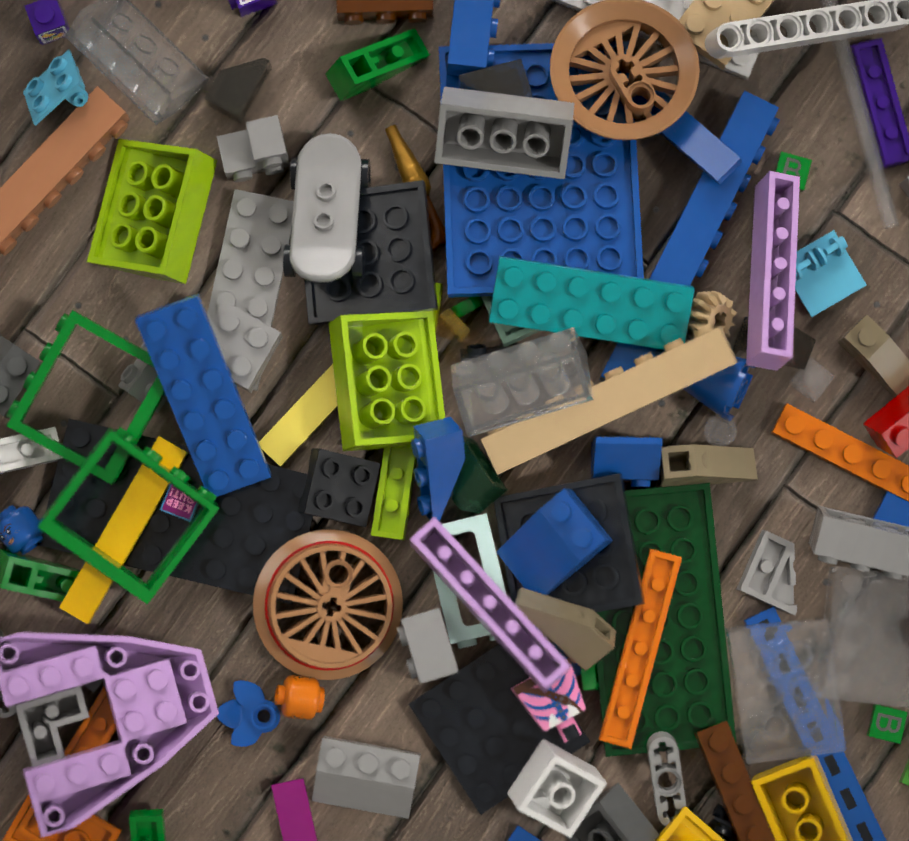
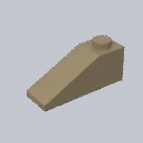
(877, 354)

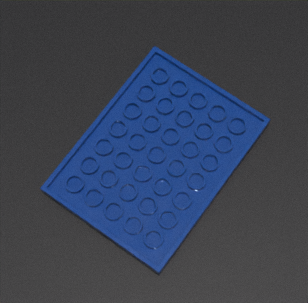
(571, 222)

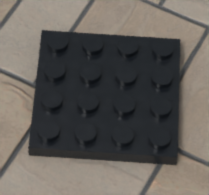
(397, 259)
(611, 576)
(485, 727)

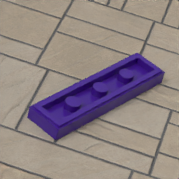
(882, 102)

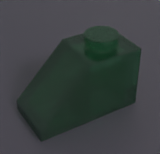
(477, 481)

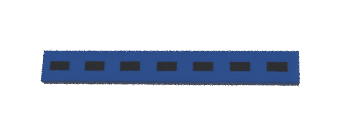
(840, 776)

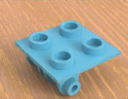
(57, 83)
(825, 273)

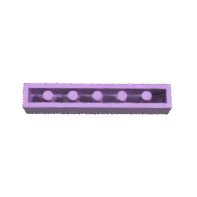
(773, 271)
(489, 605)

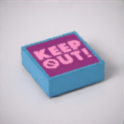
(179, 504)

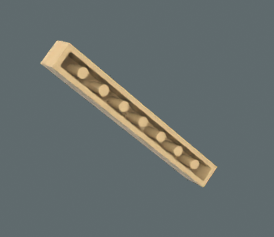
(613, 398)

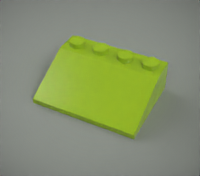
(152, 210)
(385, 377)

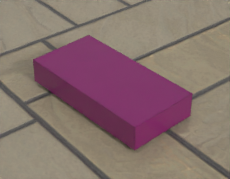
(294, 810)

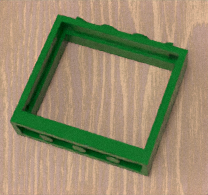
(35, 382)
(84, 549)

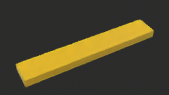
(122, 532)

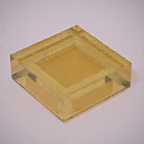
(454, 325)

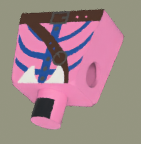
(554, 706)

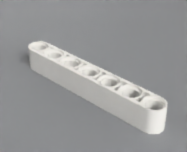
(799, 31)

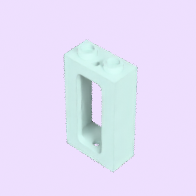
(457, 631)

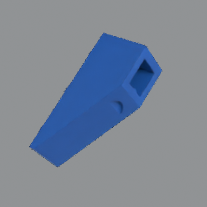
(439, 459)

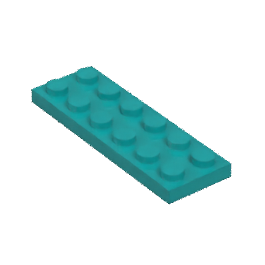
(591, 302)

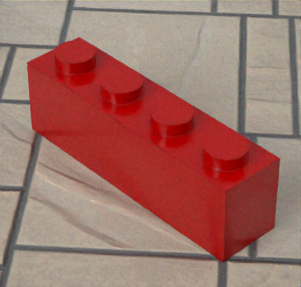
(891, 425)

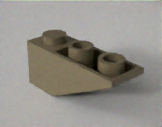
(706, 464)
(571, 627)

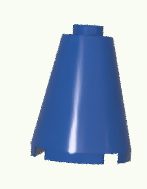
(723, 389)

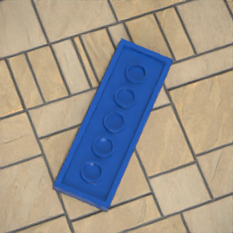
(203, 395)

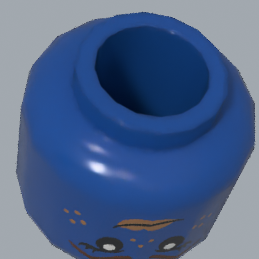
(20, 529)

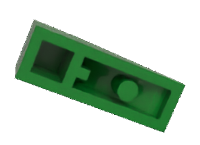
(375, 64)
(35, 576)

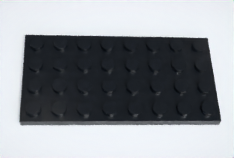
(228, 550)

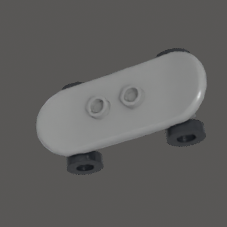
(326, 210)

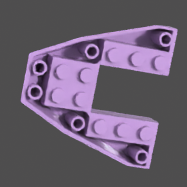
(156, 700)

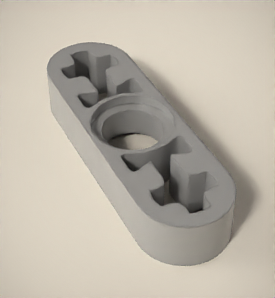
(654, 758)

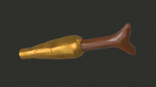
(412, 171)

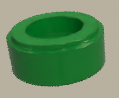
(467, 306)

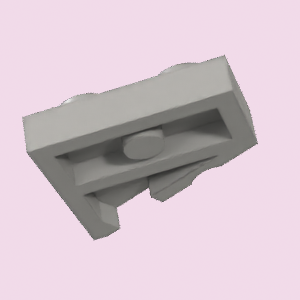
(770, 572)

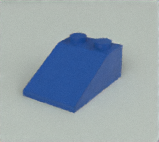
(554, 543)

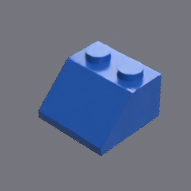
(632, 457)

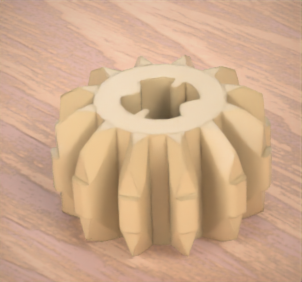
(710, 309)

